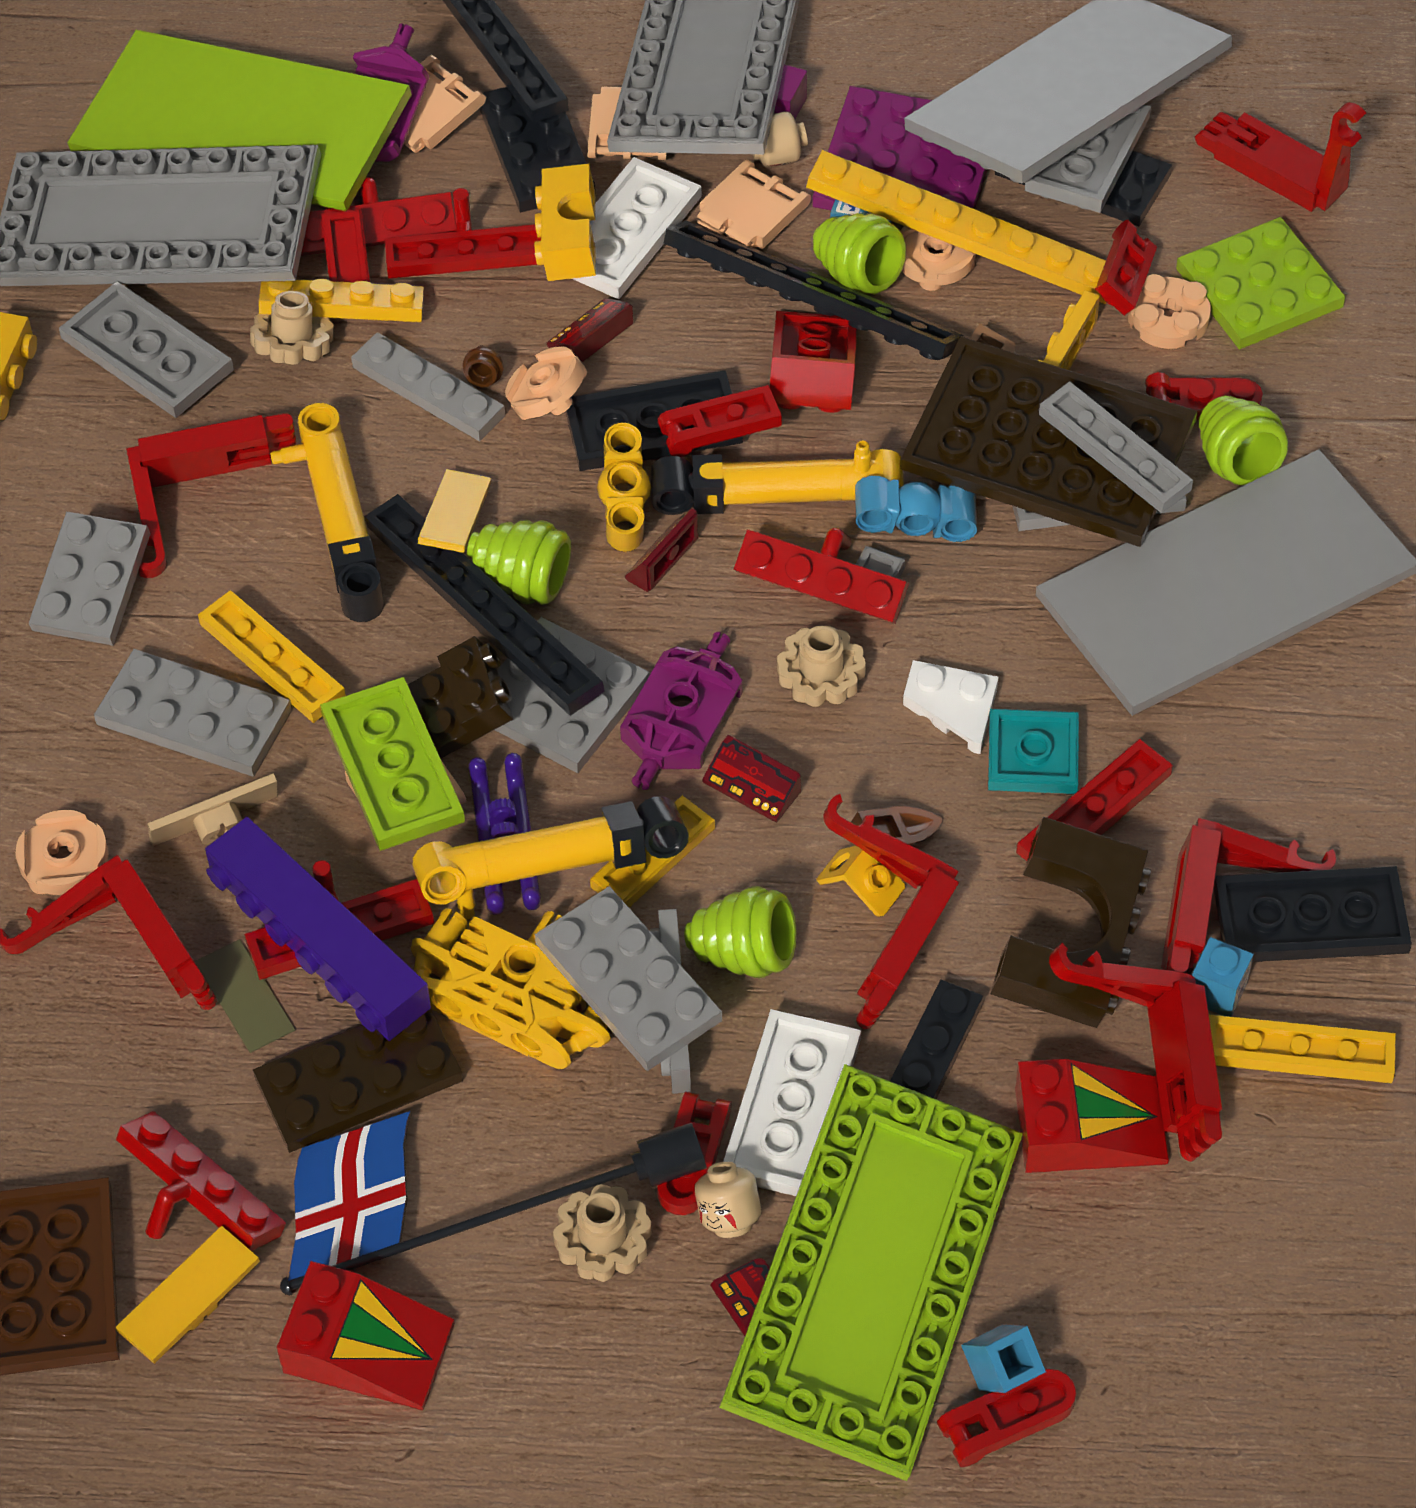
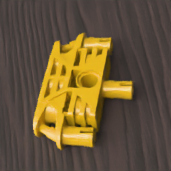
(489, 996)

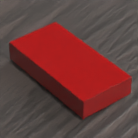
(345, 246)

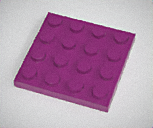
(875, 136)

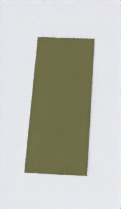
(244, 997)

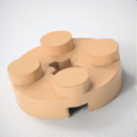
(934, 269)
(1172, 293)
(546, 384)
(53, 831)

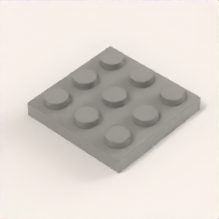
(547, 727)

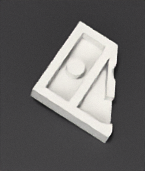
(952, 700)

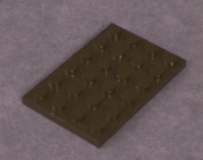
(991, 441)

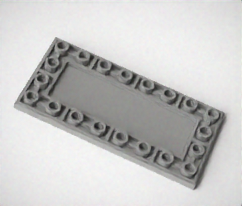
(703, 77)
(1067, 85)
(157, 215)
(1226, 581)

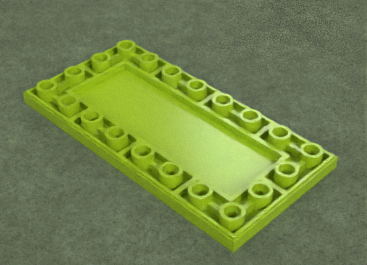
(213, 96)
(872, 1273)

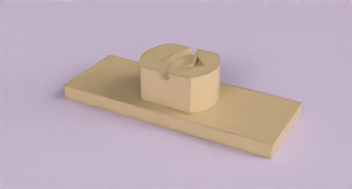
(213, 815)

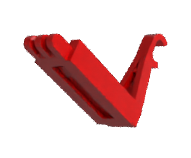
(1282, 161)
(197, 455)
(916, 869)
(1195, 876)
(98, 892)
(1179, 1041)

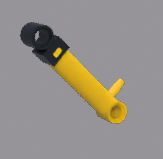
(718, 484)
(339, 510)
(615, 836)

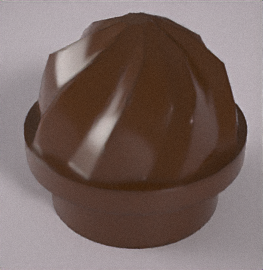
(482, 366)

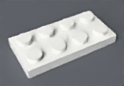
(634, 222)
(789, 1097)

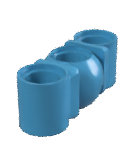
(915, 509)

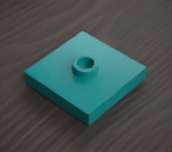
(1033, 751)

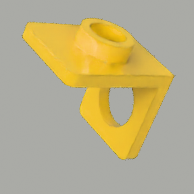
(866, 877)

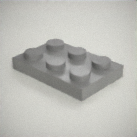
(89, 578)

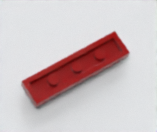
(1110, 793)

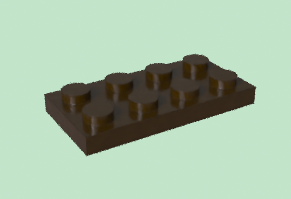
(354, 1079)

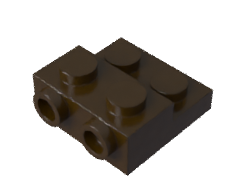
(462, 696)

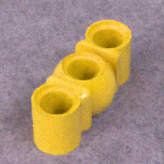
(619, 469)

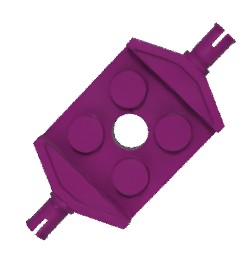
(398, 66)
(676, 735)

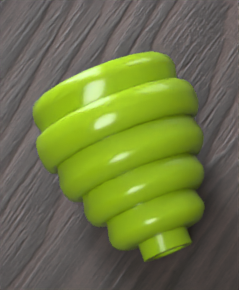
(861, 251)
(1242, 439)
(523, 558)
(745, 932)

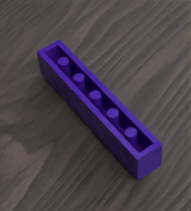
(317, 929)

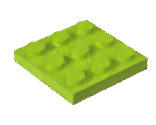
(1261, 282)

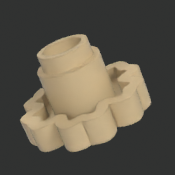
(291, 331)
(821, 665)
(602, 1232)

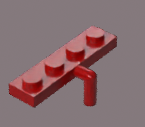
(388, 218)
(461, 249)
(822, 574)
(382, 912)
(199, 1181)

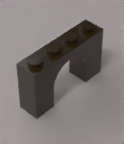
(1109, 879)

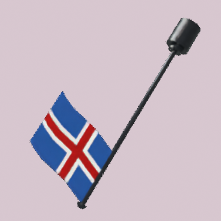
(356, 1193)

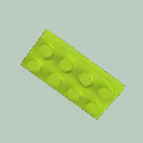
(392, 763)

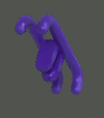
(503, 819)

